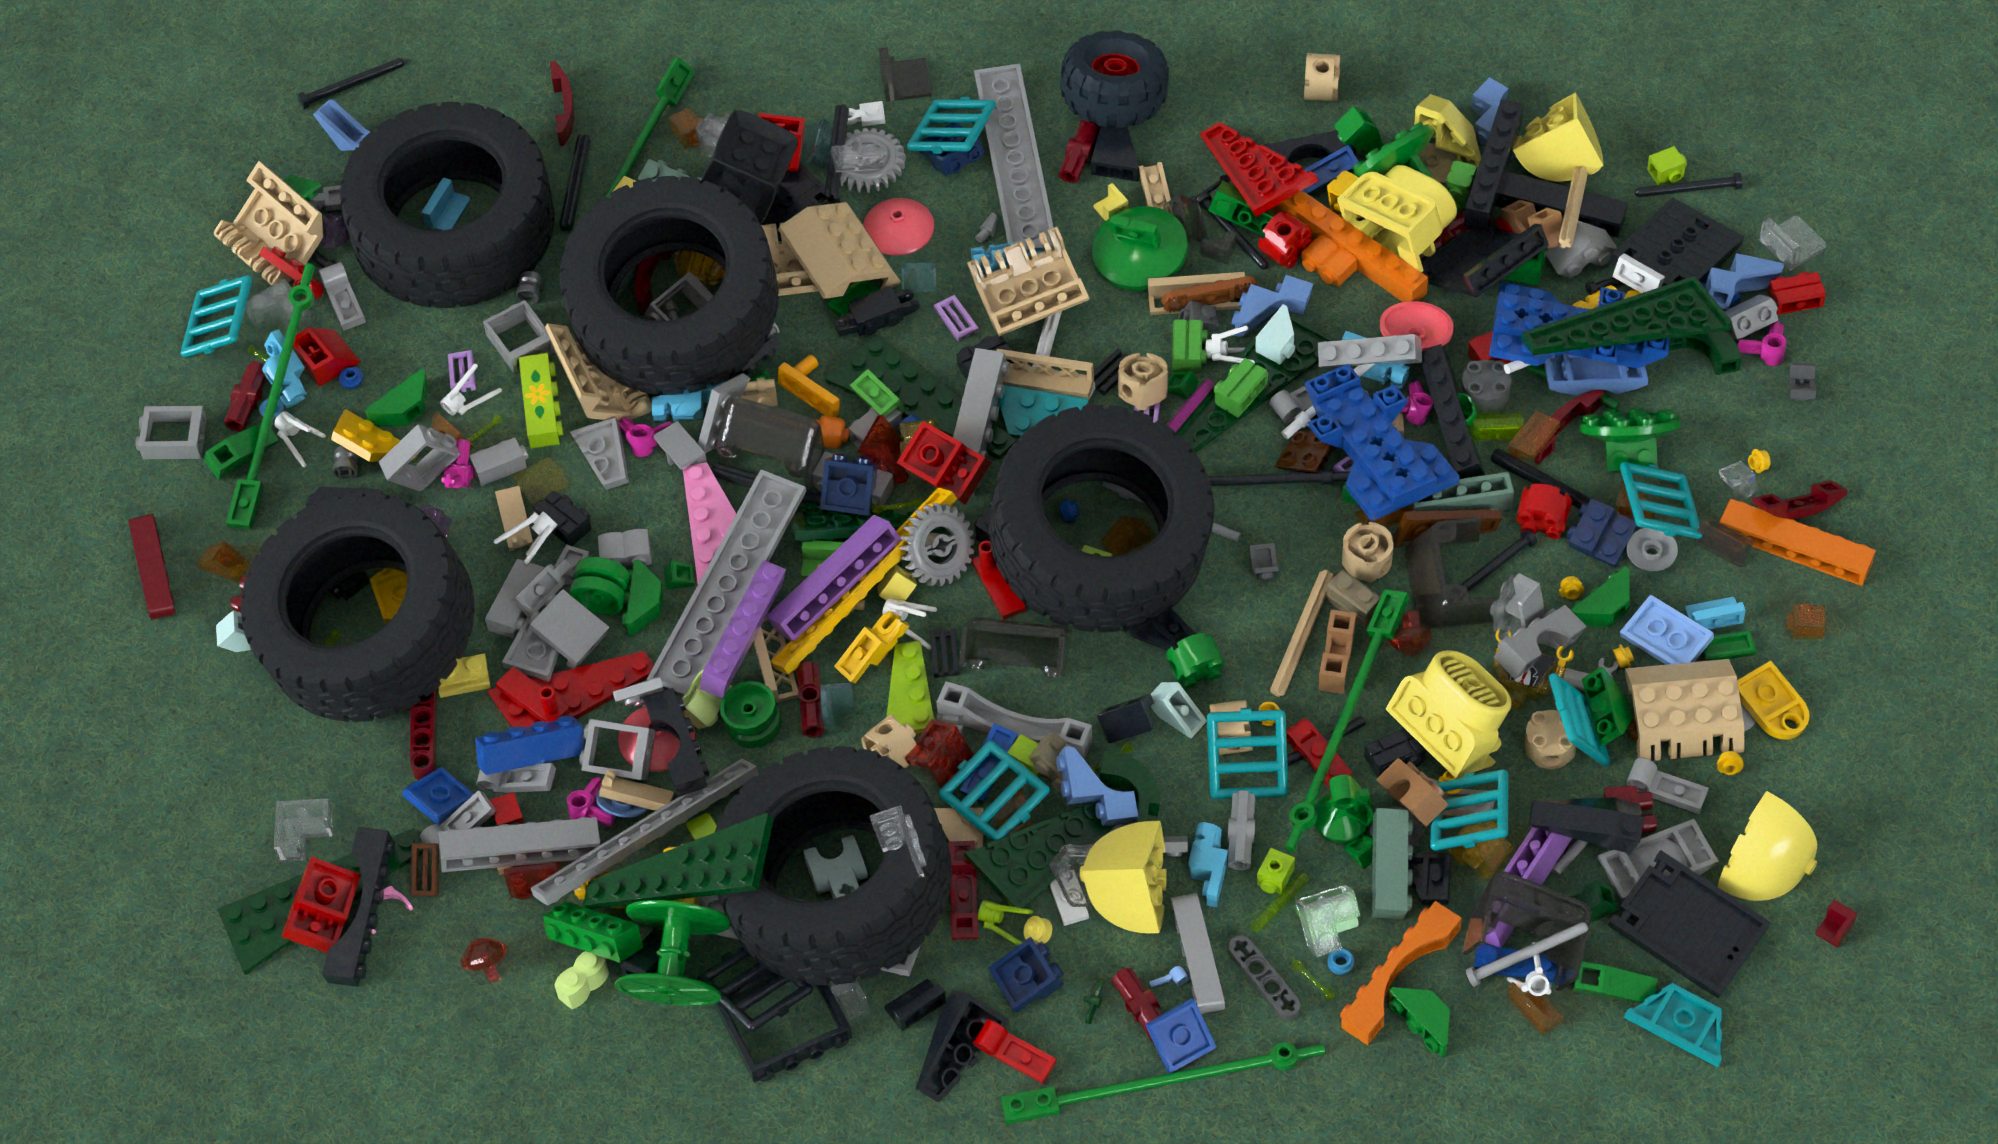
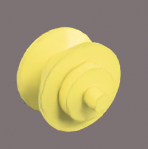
(1038, 929)

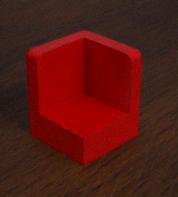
(507, 809)

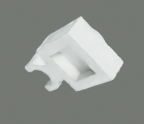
(869, 114)

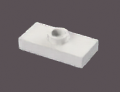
(1067, 913)

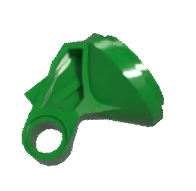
(1344, 811)

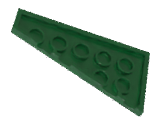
(817, 523)
(1020, 862)

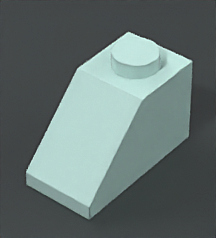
(1277, 337)
(231, 633)
(1177, 708)

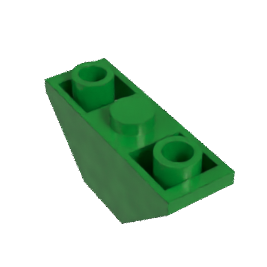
(401, 403)
(643, 599)
(1605, 602)
(1607, 705)
(1423, 1015)

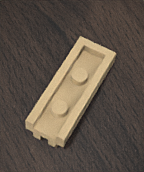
(1154, 185)
(512, 514)
(634, 792)

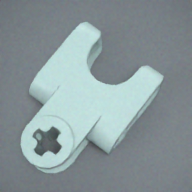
(838, 874)

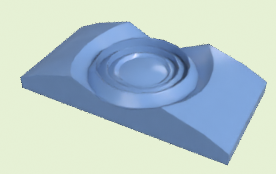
(1579, 375)

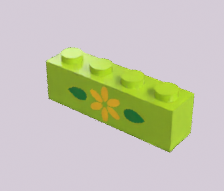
(539, 400)

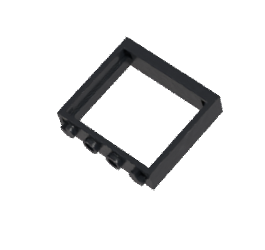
(789, 1059)

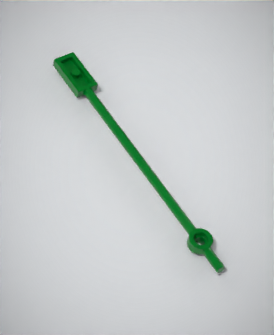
(670, 92)
(249, 490)
(1382, 626)
(1046, 1103)

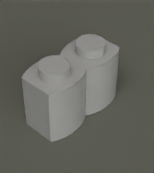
(626, 547)

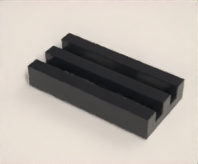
(1104, 366)
(943, 635)

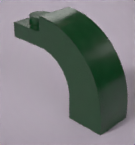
(1717, 346)
(1128, 775)
(1598, 897)

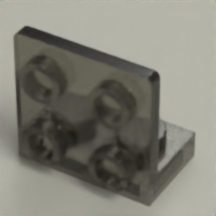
(904, 78)

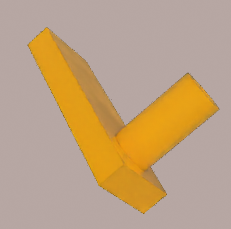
(796, 382)

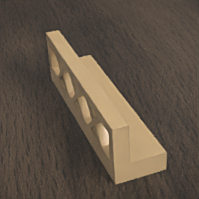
(1160, 286)
(1047, 379)
(766, 667)

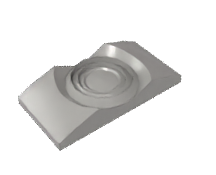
(1681, 842)

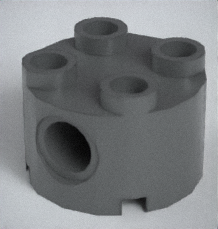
(1487, 385)

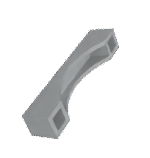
(982, 714)

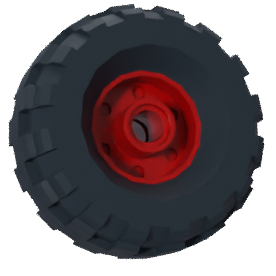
(1114, 78)

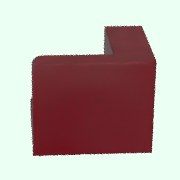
(1837, 923)

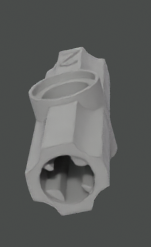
(1241, 830)

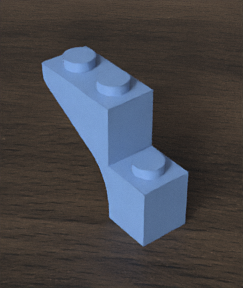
(1485, 104)
(340, 126)
(1745, 275)
(1261, 303)
(1083, 786)

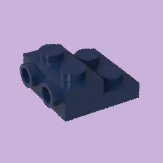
(952, 161)
(848, 484)
(1601, 532)
(1026, 974)

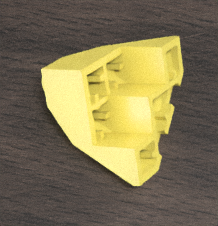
(1451, 128)

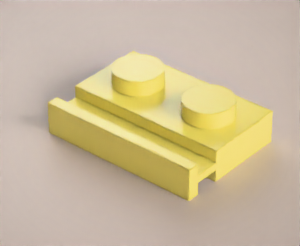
(468, 676)

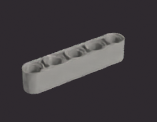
(1198, 953)

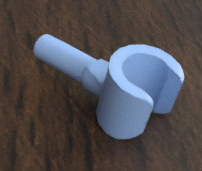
(1177, 975)

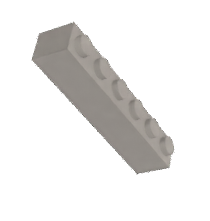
(980, 400)
(517, 844)

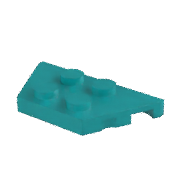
(1026, 407)
(1682, 1021)

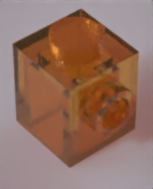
(684, 127)
(1806, 621)

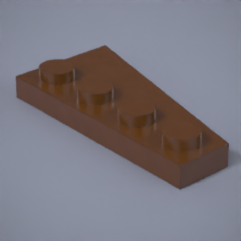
(1416, 522)

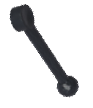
(1223, 177)

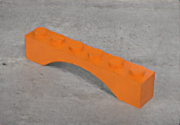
(1433, 932)

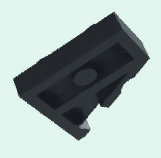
(1162, 630)
(1431, 877)

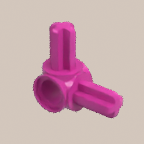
(1770, 348)
(1417, 404)
(640, 436)
(459, 471)
(583, 804)

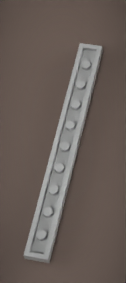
(643, 832)

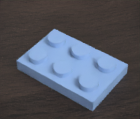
(1666, 633)

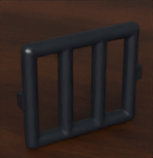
(737, 1009)

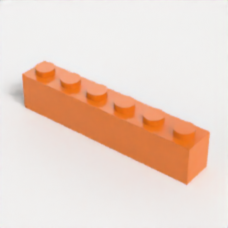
(1800, 542)

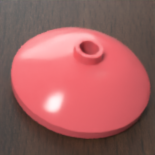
(902, 234)
(1418, 318)
(664, 747)

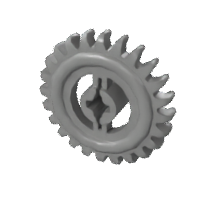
(893, 161)
(923, 543)

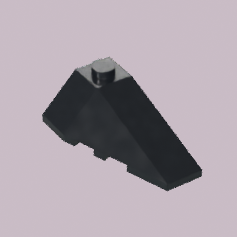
(1599, 821)
(953, 1043)

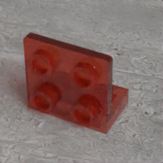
(883, 447)
(940, 751)
(523, 877)

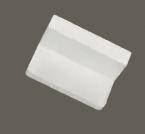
(1637, 274)

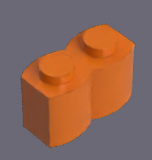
(1329, 260)

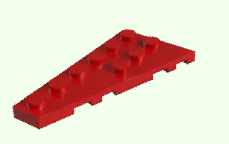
(1255, 170)
(581, 687)

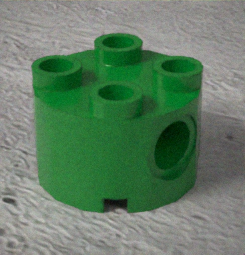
(1195, 660)

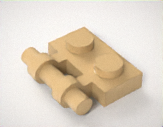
(761, 391)

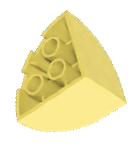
(1560, 142)
(1771, 854)
(1127, 877)

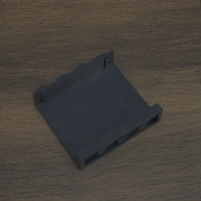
(1482, 258)

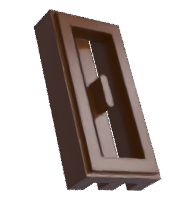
(425, 869)

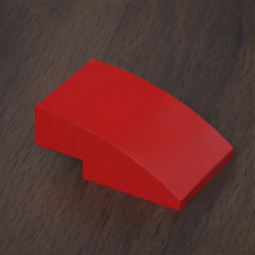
(944, 462)
(321, 905)

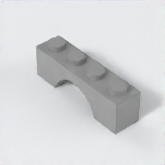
(1376, 350)
(1521, 651)

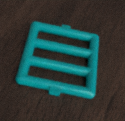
(932, 116)
(233, 321)
(1638, 505)
(1577, 719)
(1278, 740)
(1006, 762)
(1470, 840)

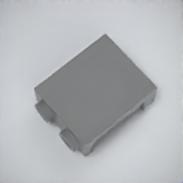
(568, 627)

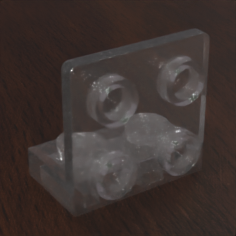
(895, 830)

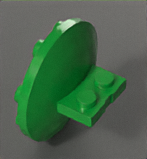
(1402, 151)
(1139, 246)
(1632, 437)

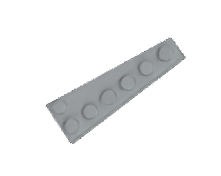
(530, 652)

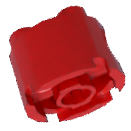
(1285, 239)
(1544, 510)

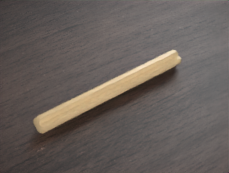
(1573, 207)
(1301, 634)

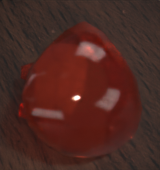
(1412, 637)
(484, 954)

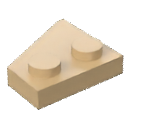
(957, 827)

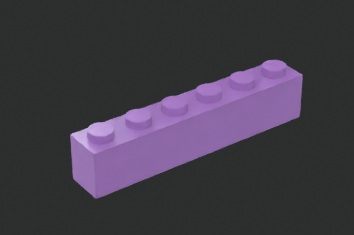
(833, 578)
(742, 629)
(1532, 862)

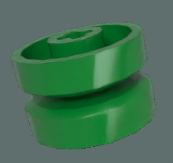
(600, 585)
(750, 714)

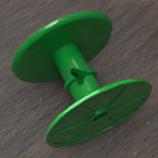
(677, 922)

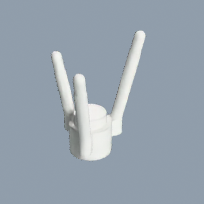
(1218, 348)
(454, 400)
(290, 425)
(542, 526)
(902, 608)
(1536, 980)

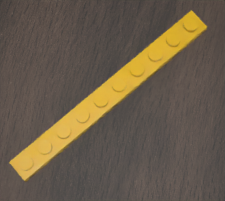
(794, 652)

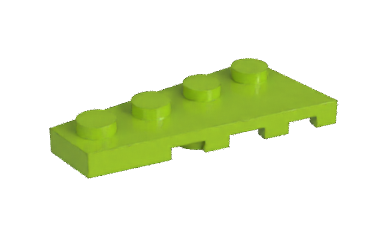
(909, 689)

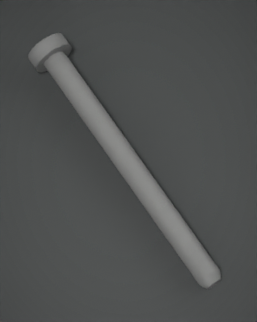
(1474, 975)

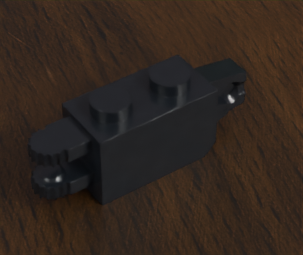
(876, 311)

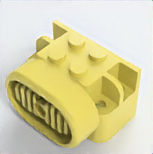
(1400, 211)
(1453, 711)

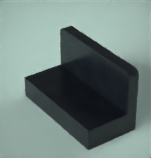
(1126, 719)
(915, 1004)

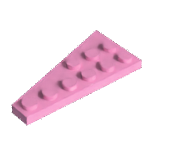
(708, 513)

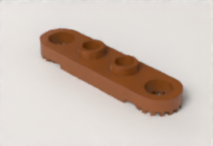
(1210, 294)

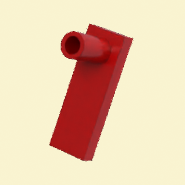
(1002, 596)
(529, 695)

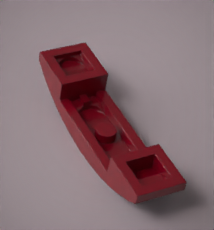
(564, 121)
(643, 277)
(1582, 405)
(1821, 498)
(963, 893)

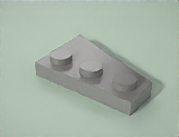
(714, 414)
(604, 451)
(636, 693)

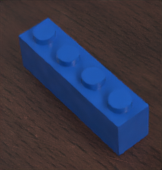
(529, 745)

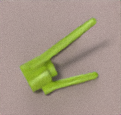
(993, 912)

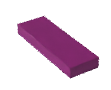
(1190, 405)

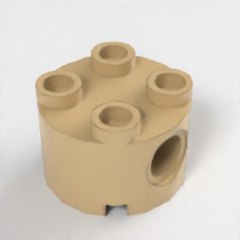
(1322, 77)
(1142, 380)
(1367, 551)
(1232, 729)
(890, 740)
(1547, 741)

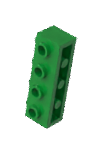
(592, 931)

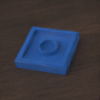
(437, 795)
(1180, 1035)

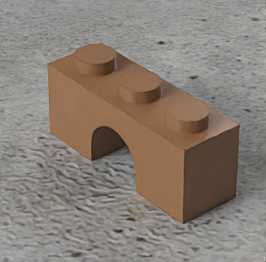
(1522, 215)
(1337, 651)
(1413, 790)

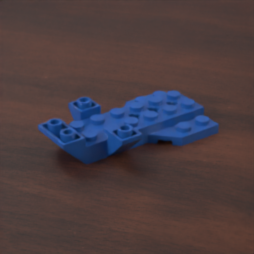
(1527, 308)
(1385, 466)

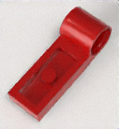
(291, 267)
(1312, 746)
(1014, 1052)

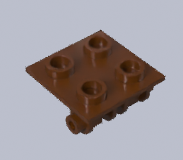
(1304, 453)

